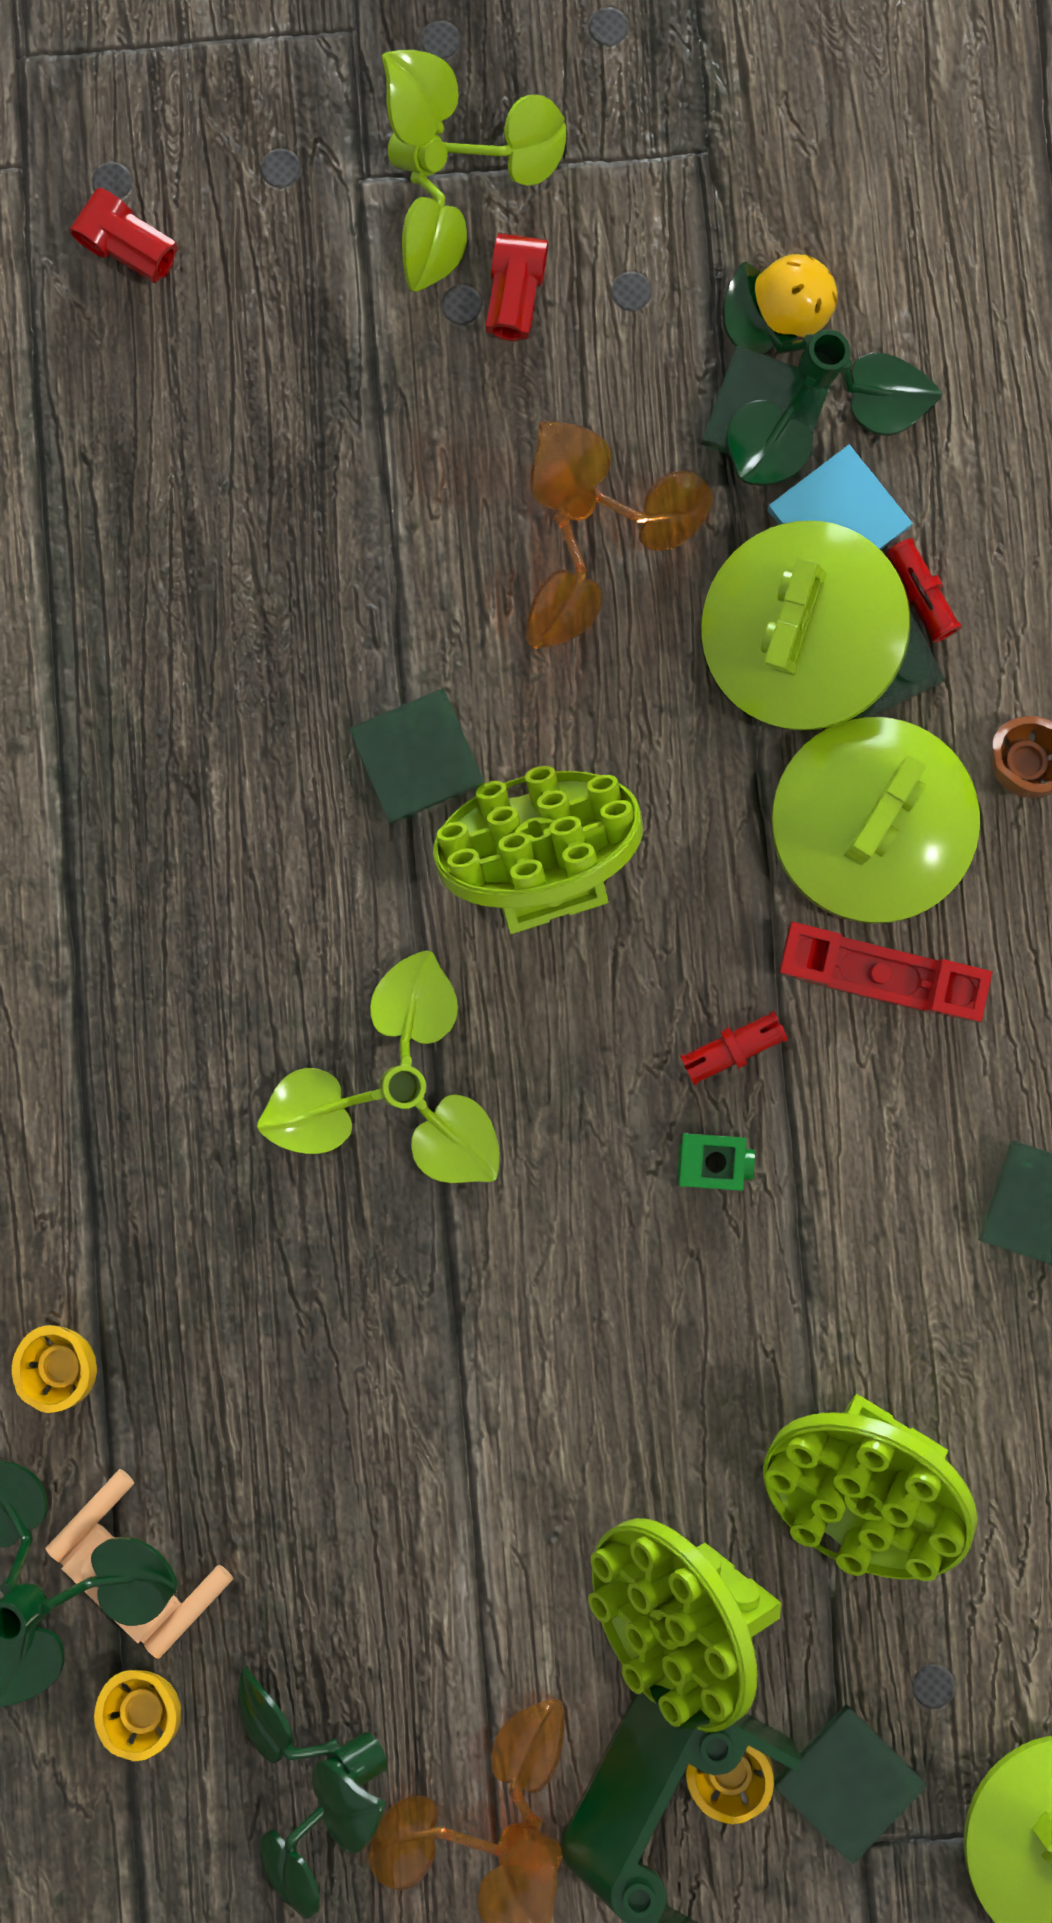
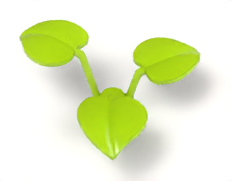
(418, 99)
(455, 1140)

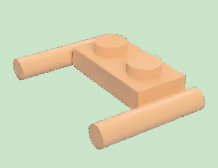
(84, 1533)

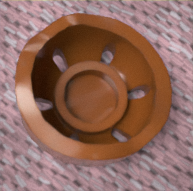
(1025, 760)

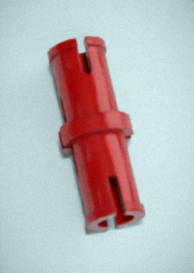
(938, 621)
(734, 1048)

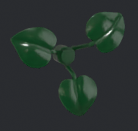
(771, 445)
(130, 1580)
(346, 1808)

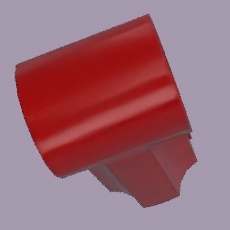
(110, 228)
(516, 273)

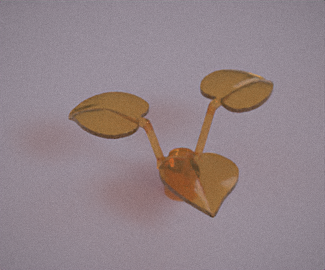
(563, 478)
(526, 1880)

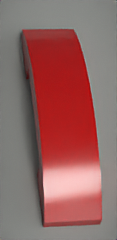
(885, 973)

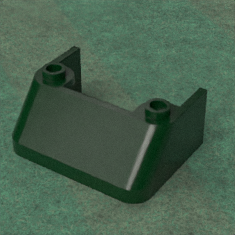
(633, 1791)

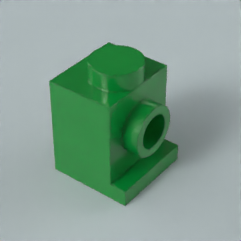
(693, 1154)

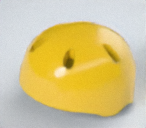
(792, 290)
(60, 1365)
(140, 1713)
(729, 1805)

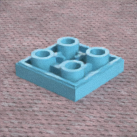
(846, 495)

